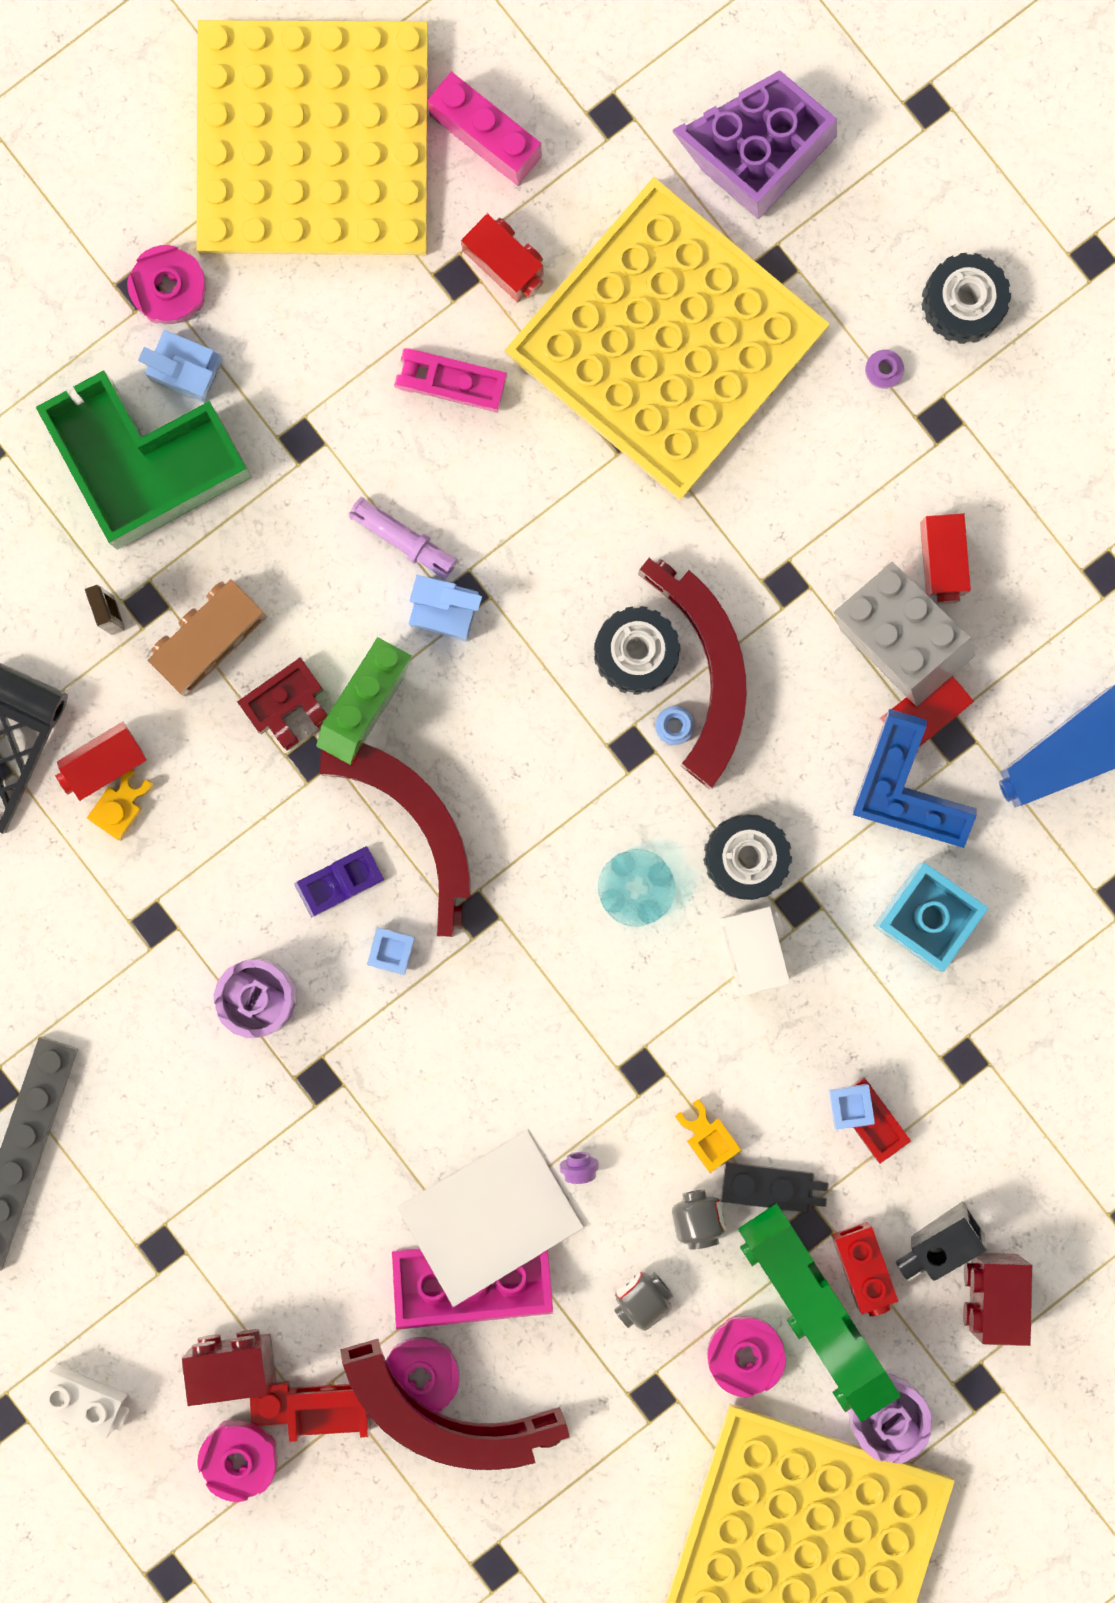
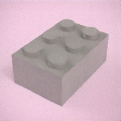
(904, 633)

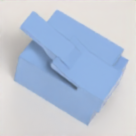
(182, 365)
(443, 607)

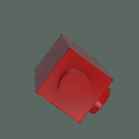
(503, 258)
(945, 557)
(99, 762)
(865, 1269)

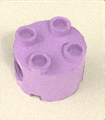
(255, 998)
(896, 1430)

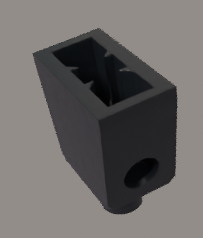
(955, 1234)

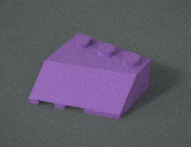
(760, 140)

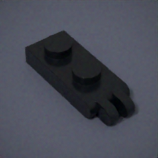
(770, 1185)

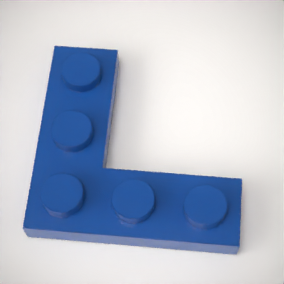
(890, 803)

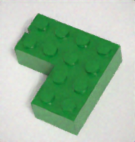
(134, 478)

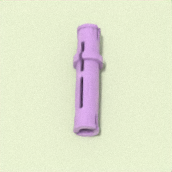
(409, 542)

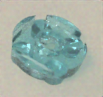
(624, 869)

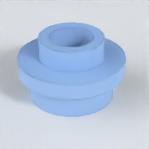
(674, 713)

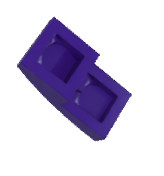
(339, 881)

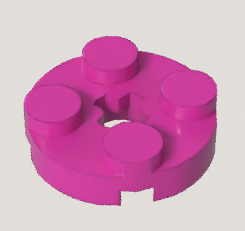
(148, 274)
(435, 1359)
(756, 1376)
(217, 1469)

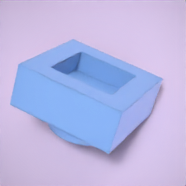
(391, 951)
(851, 1106)

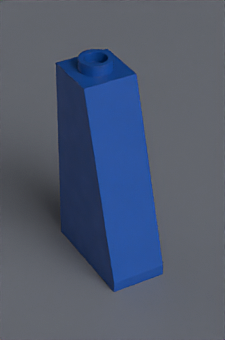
(1067, 755)

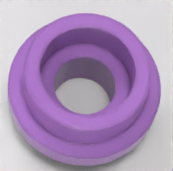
(884, 380)
(579, 1168)

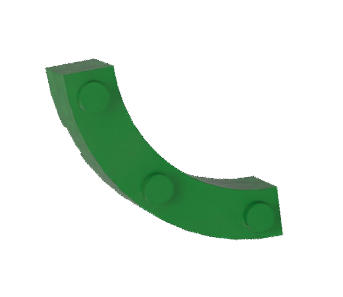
(818, 1313)

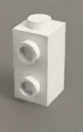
(82, 1402)

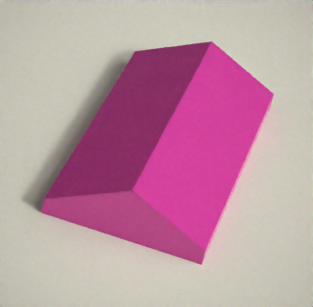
(423, 1302)

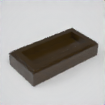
(104, 609)

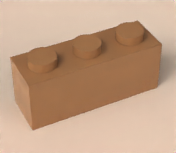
(206, 637)

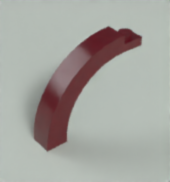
(725, 666)
(430, 813)
(436, 1435)

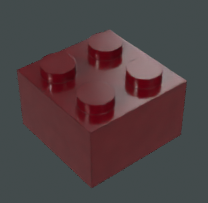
(999, 1299)
(229, 1368)

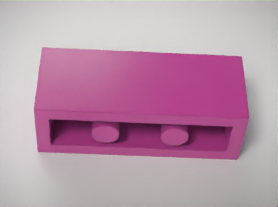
(484, 128)

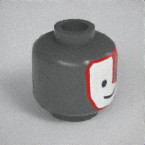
(699, 1220)
(643, 1301)

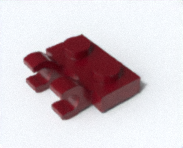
(280, 697)

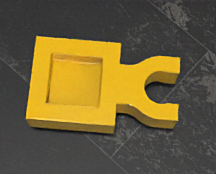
(117, 809)
(710, 1141)

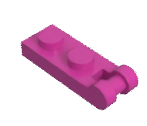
(451, 380)

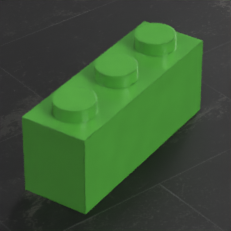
(363, 700)

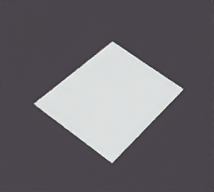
(489, 1218)

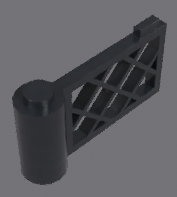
(33, 706)

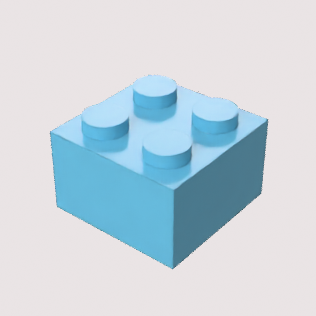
(930, 917)

